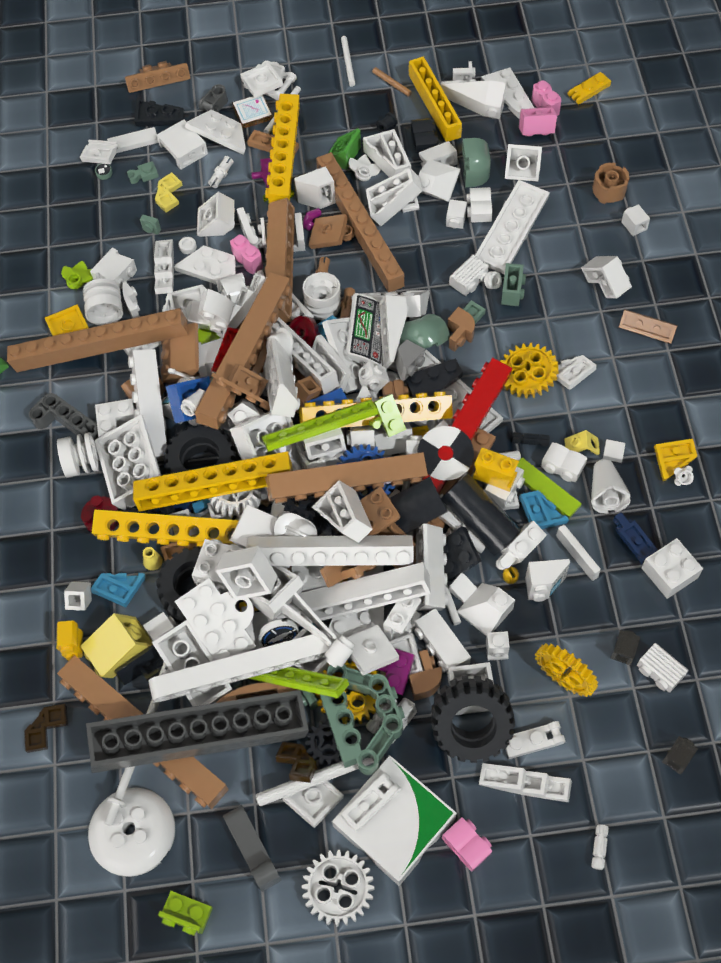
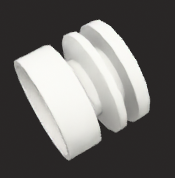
(322, 295)
(102, 301)
(77, 455)

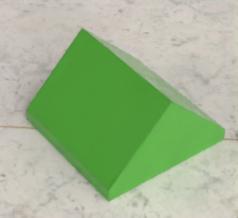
(346, 148)

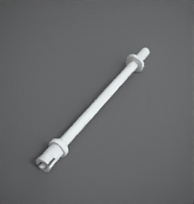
(117, 802)

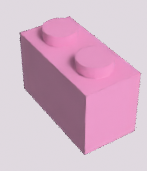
(537, 121)

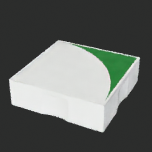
(402, 827)

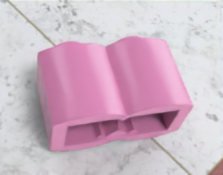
(544, 96)
(246, 254)
(467, 843)

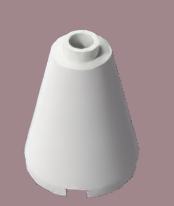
(608, 488)

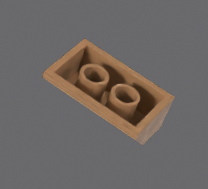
(181, 355)

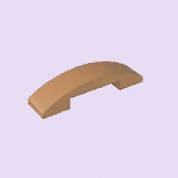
(255, 690)

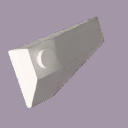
(479, 96)

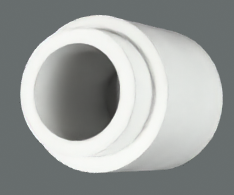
(339, 651)

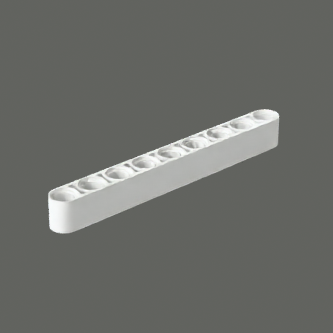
(237, 667)

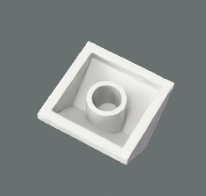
(523, 162)

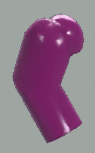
(309, 216)

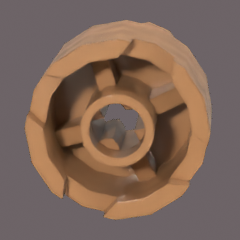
(610, 183)

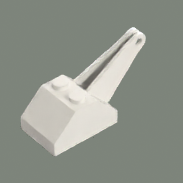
(285, 591)

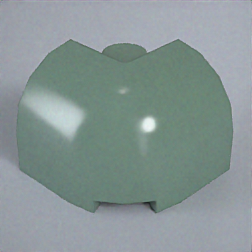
(476, 161)
(426, 331)

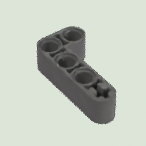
(57, 412)
(252, 848)

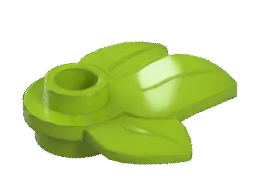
(76, 276)

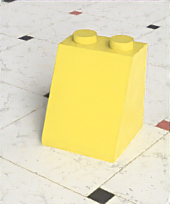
(115, 644)

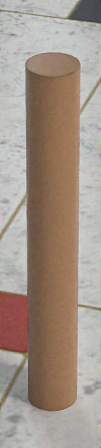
(391, 81)

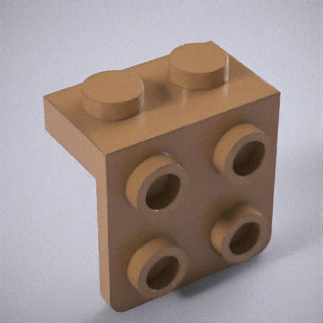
(379, 510)

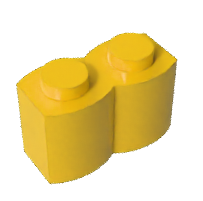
(69, 639)

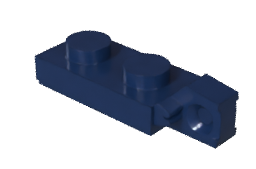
(634, 537)

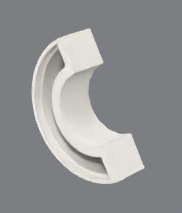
(211, 313)

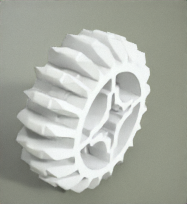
(234, 505)

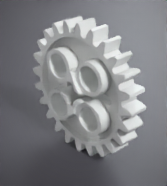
(331, 908)

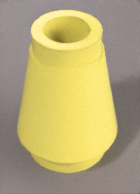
(151, 559)

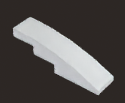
(164, 266)
(244, 302)
(525, 782)

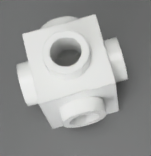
(373, 376)

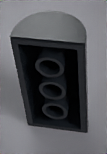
(481, 514)

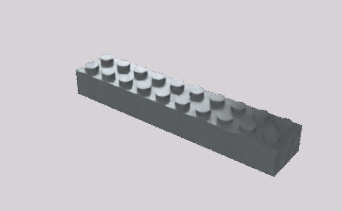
(196, 731)

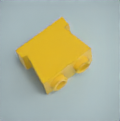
(495, 469)

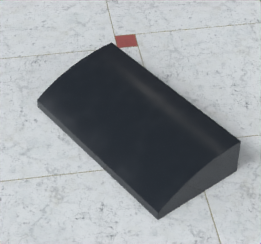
(418, 505)

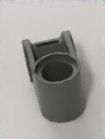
(214, 99)

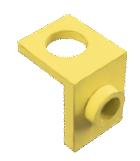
(582, 441)

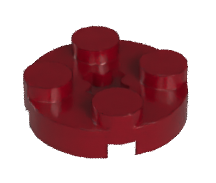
(308, 325)
(97, 503)

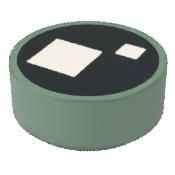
(103, 171)

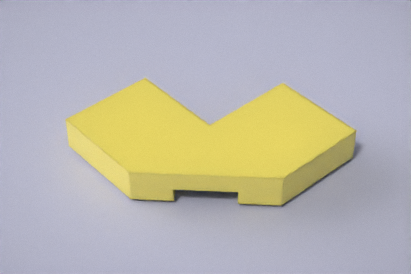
(164, 196)

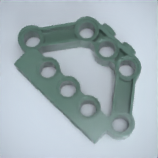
(351, 753)

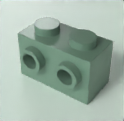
(512, 284)

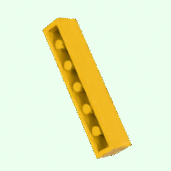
(435, 99)

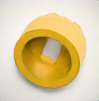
(507, 577)

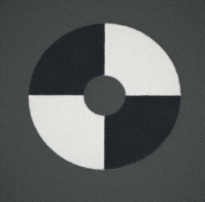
(462, 452)

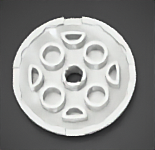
(143, 848)

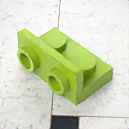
(185, 912)

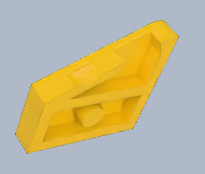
(674, 455)

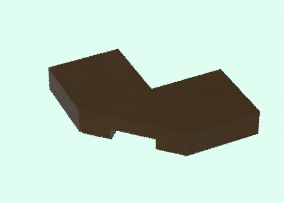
(36, 733)
(303, 765)

